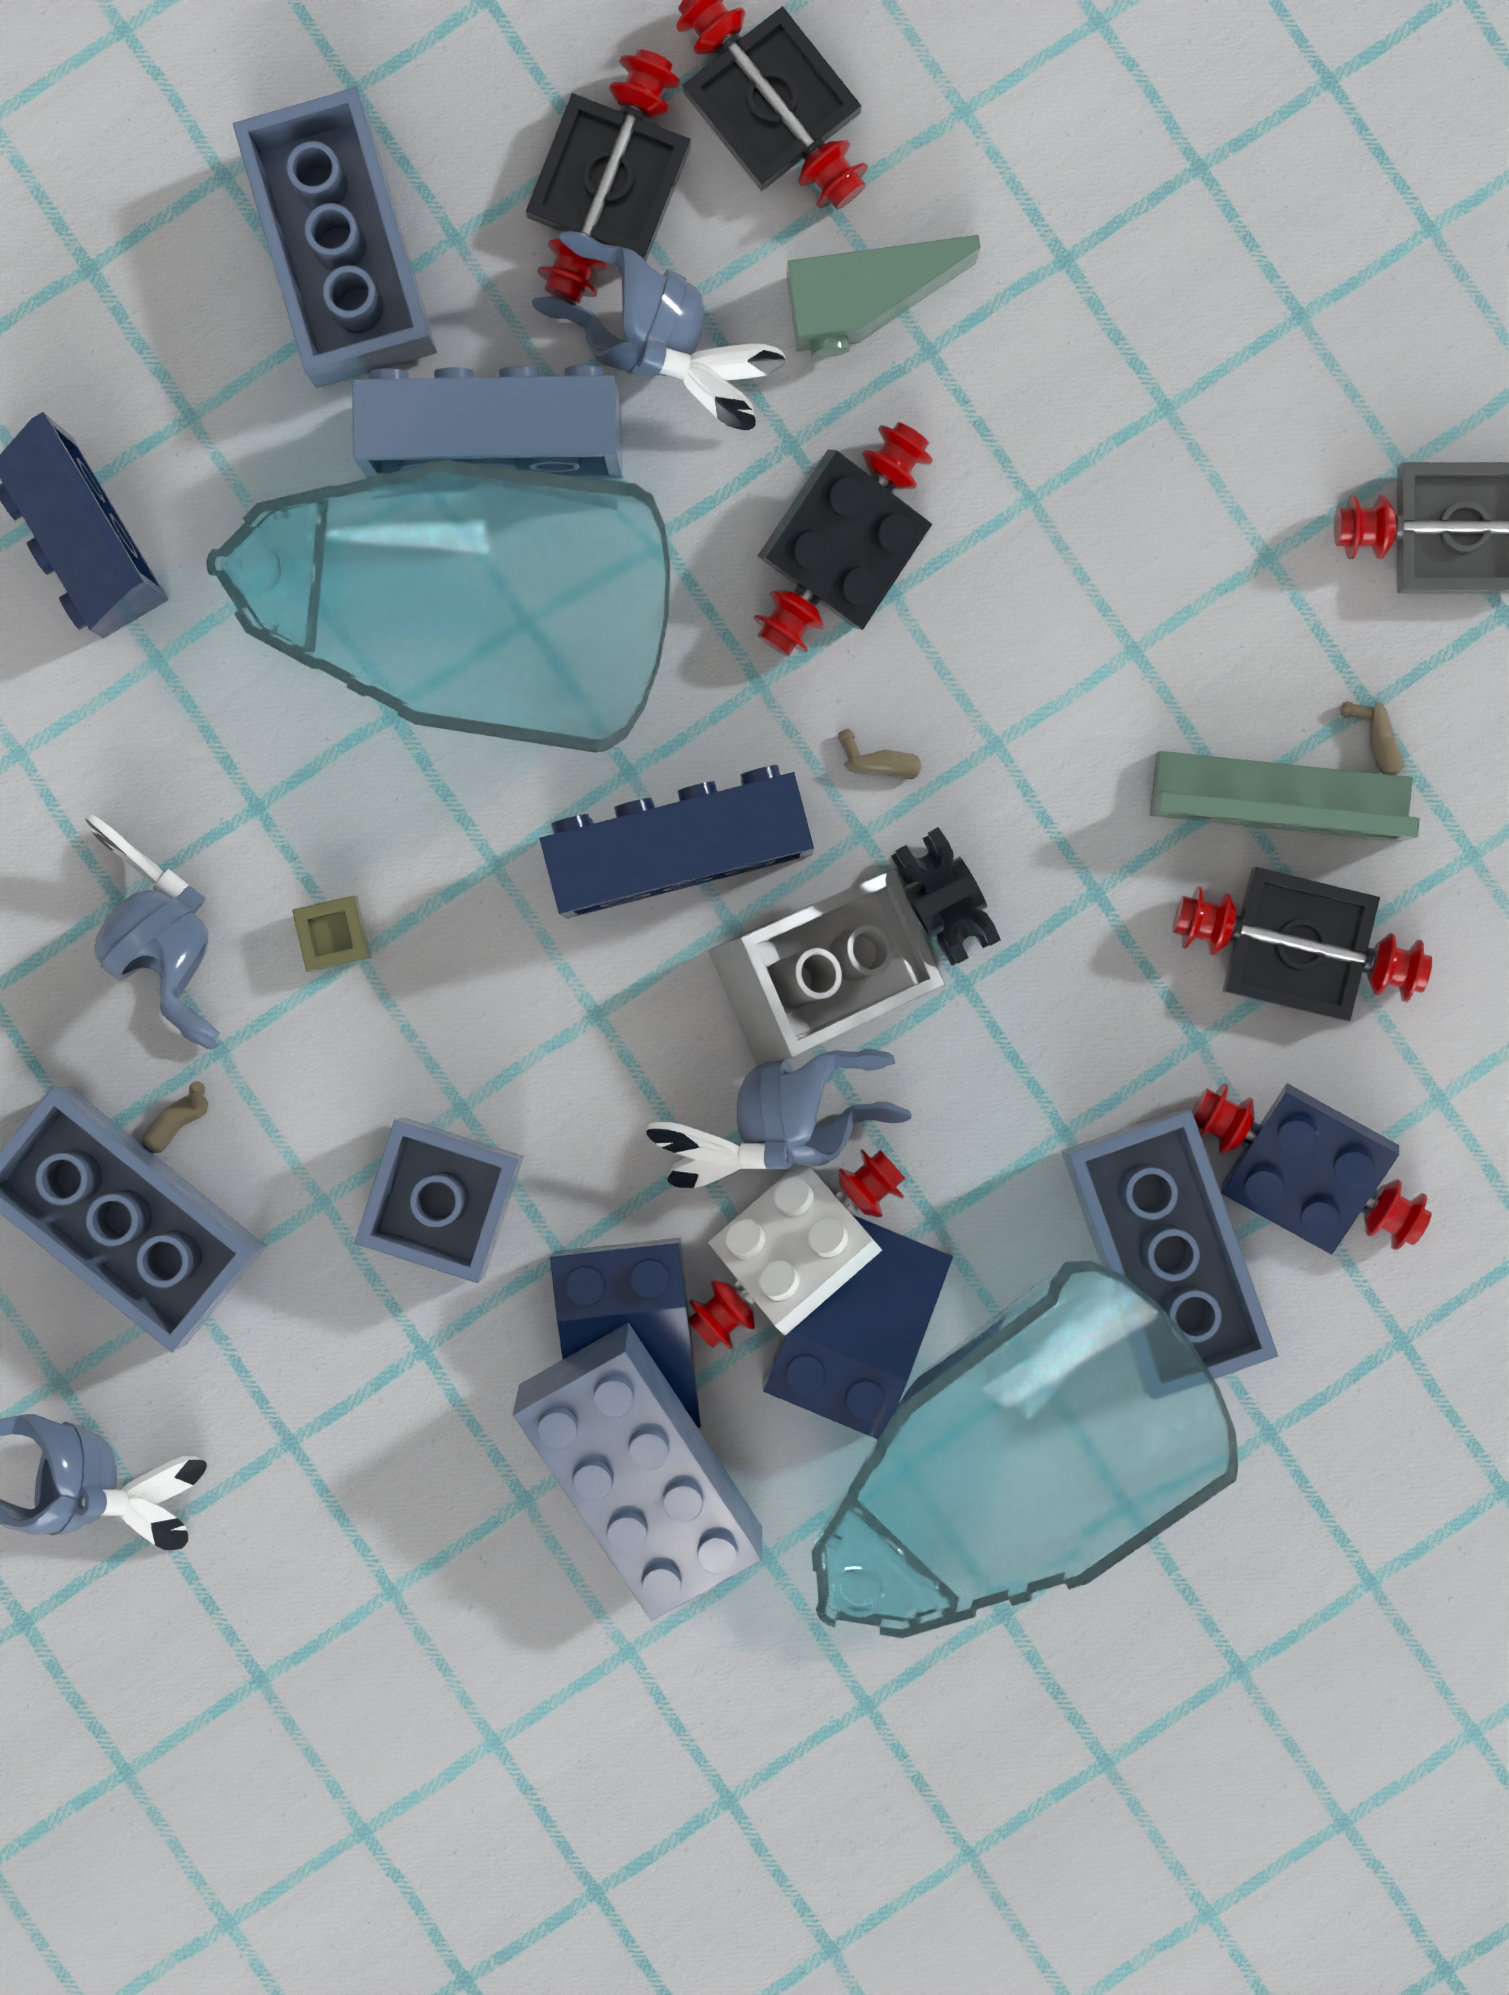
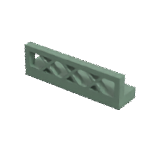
(1283, 796)

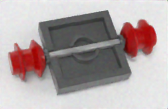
(1446, 527)

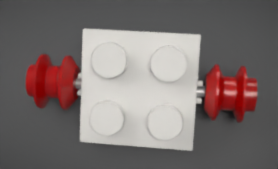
(794, 1248)

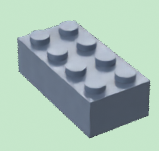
(334, 237)
(501, 421)
(121, 1218)
(1170, 1234)
(639, 1472)

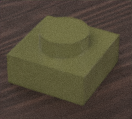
(331, 933)

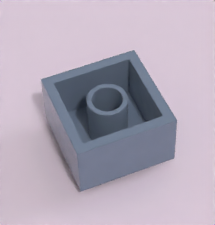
(438, 1199)

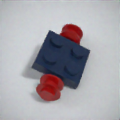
(1310, 1168)

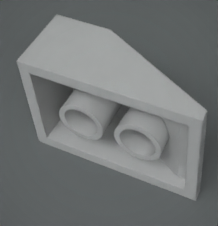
(826, 968)

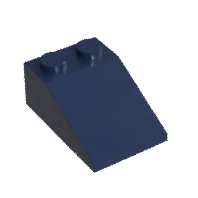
(634, 1284)
(863, 1340)

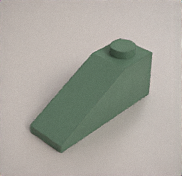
(858, 292)

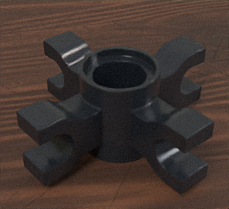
(945, 897)

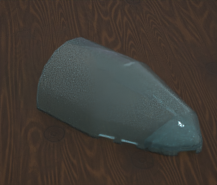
(466, 596)
(1027, 1459)

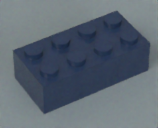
(676, 844)

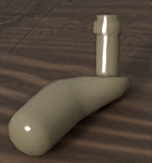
(1382, 736)
(880, 762)
(174, 1117)

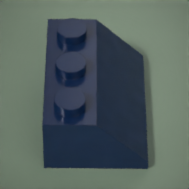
(75, 529)

